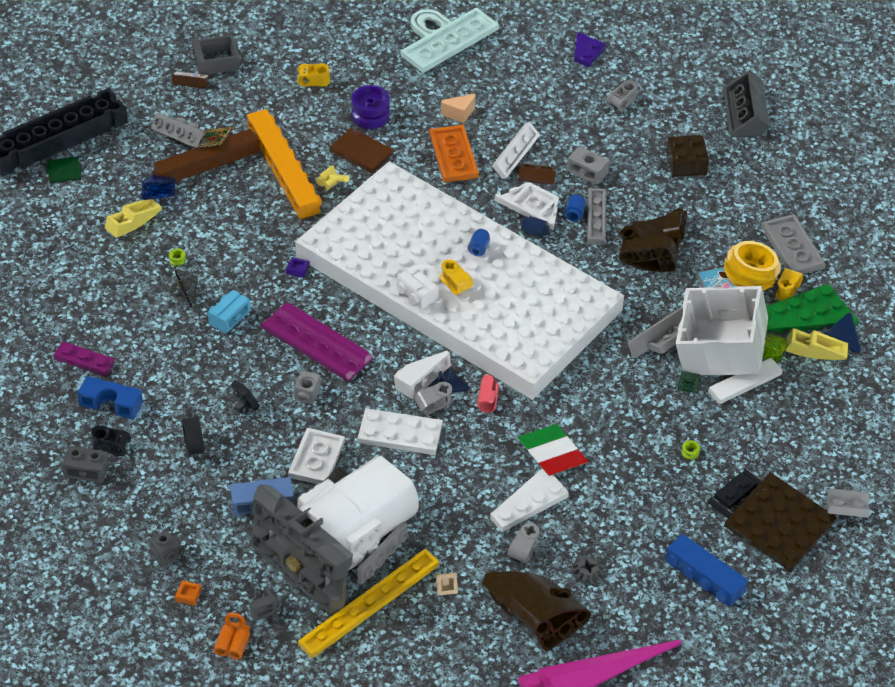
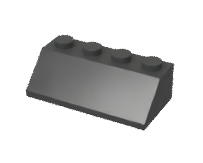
(746, 106)

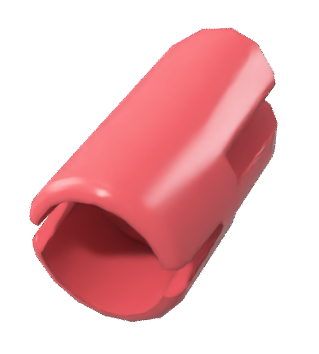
(488, 394)

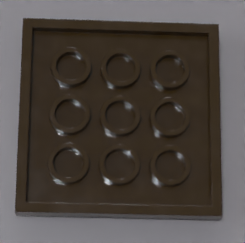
(780, 522)

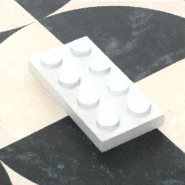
(400, 431)

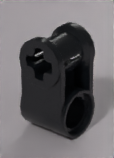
(110, 440)

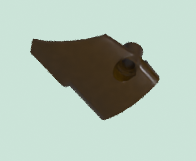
(654, 242)
(543, 606)

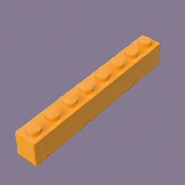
(284, 165)

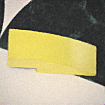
(131, 217)
(816, 345)

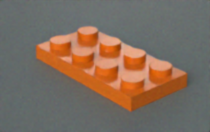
(453, 153)

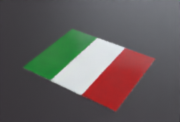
(552, 449)

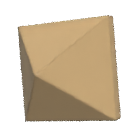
(447, 583)

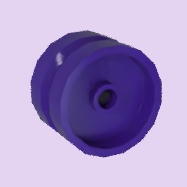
(370, 107)

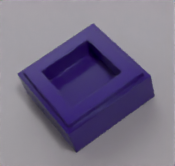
(297, 267)

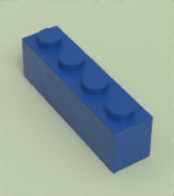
(706, 570)

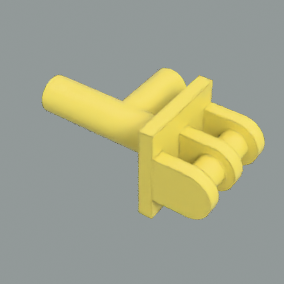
(330, 178)

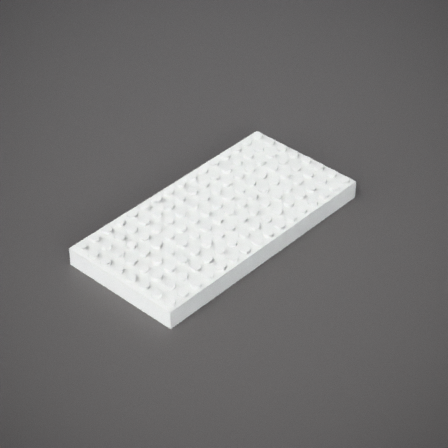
(525, 304)

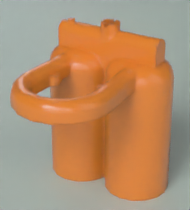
(232, 637)

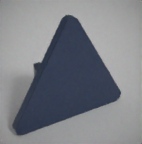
(846, 332)
(451, 378)

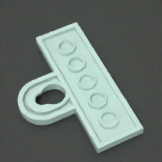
(448, 39)

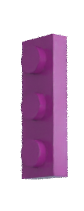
(84, 358)

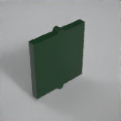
(64, 169)

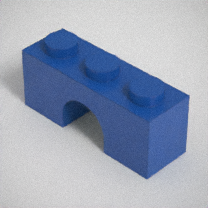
(96, 391)

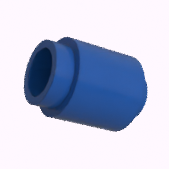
(575, 208)
(479, 242)

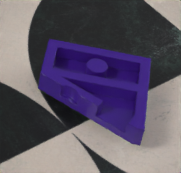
(587, 49)

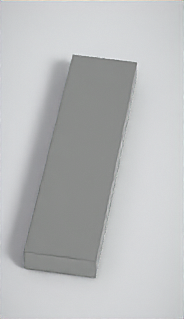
(596, 216)

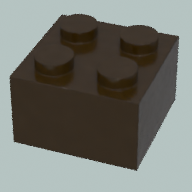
(687, 156)

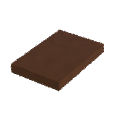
(361, 150)

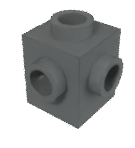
(164, 548)

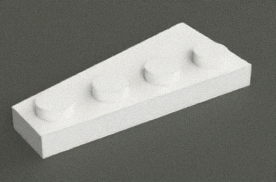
(530, 499)

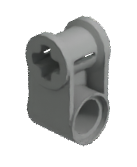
(623, 95)
(432, 399)
(524, 543)

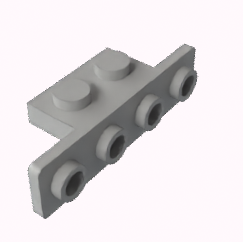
(178, 129)
(658, 336)
(386, 547)

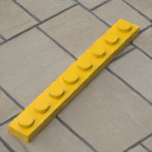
(368, 603)

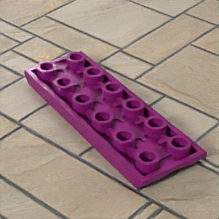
(317, 341)

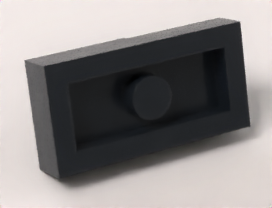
(245, 397)

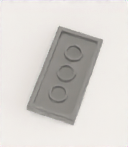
(793, 244)

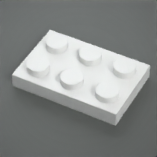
(316, 456)

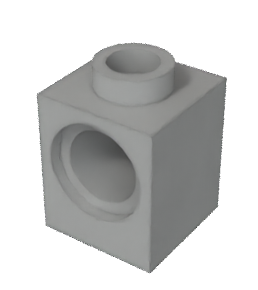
(307, 387)

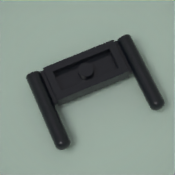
(734, 492)

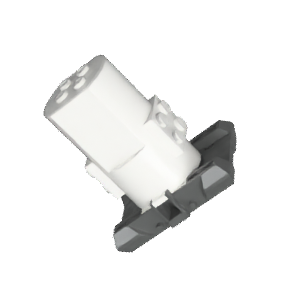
(331, 527)

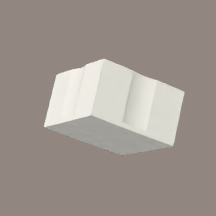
(722, 330)

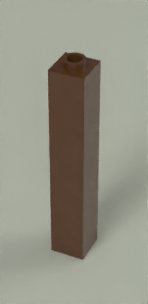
(207, 158)

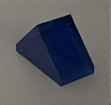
(157, 187)

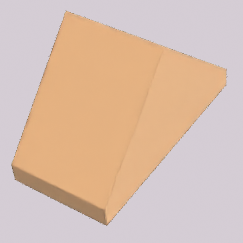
(458, 107)

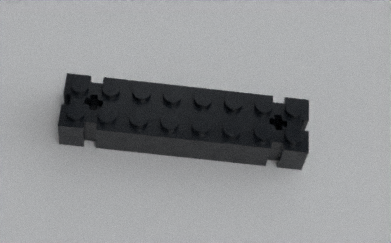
(60, 130)

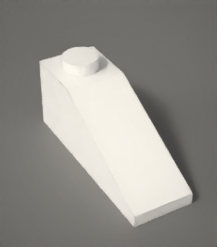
(421, 373)

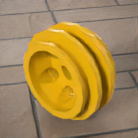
(752, 265)

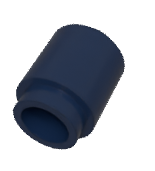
(535, 226)

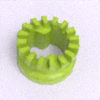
(177, 261)
(690, 455)

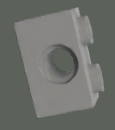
(588, 165)

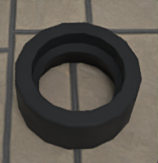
(193, 435)

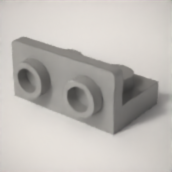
(848, 502)

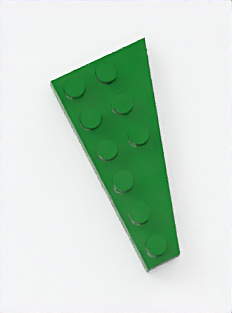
(808, 311)

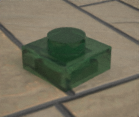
(689, 382)

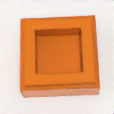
(188, 592)

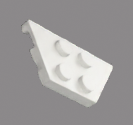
(531, 201)

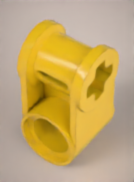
(315, 75)
(455, 277)
(788, 284)

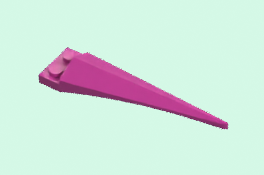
(593, 670)

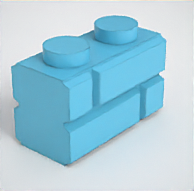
(228, 311)

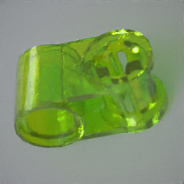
(774, 347)

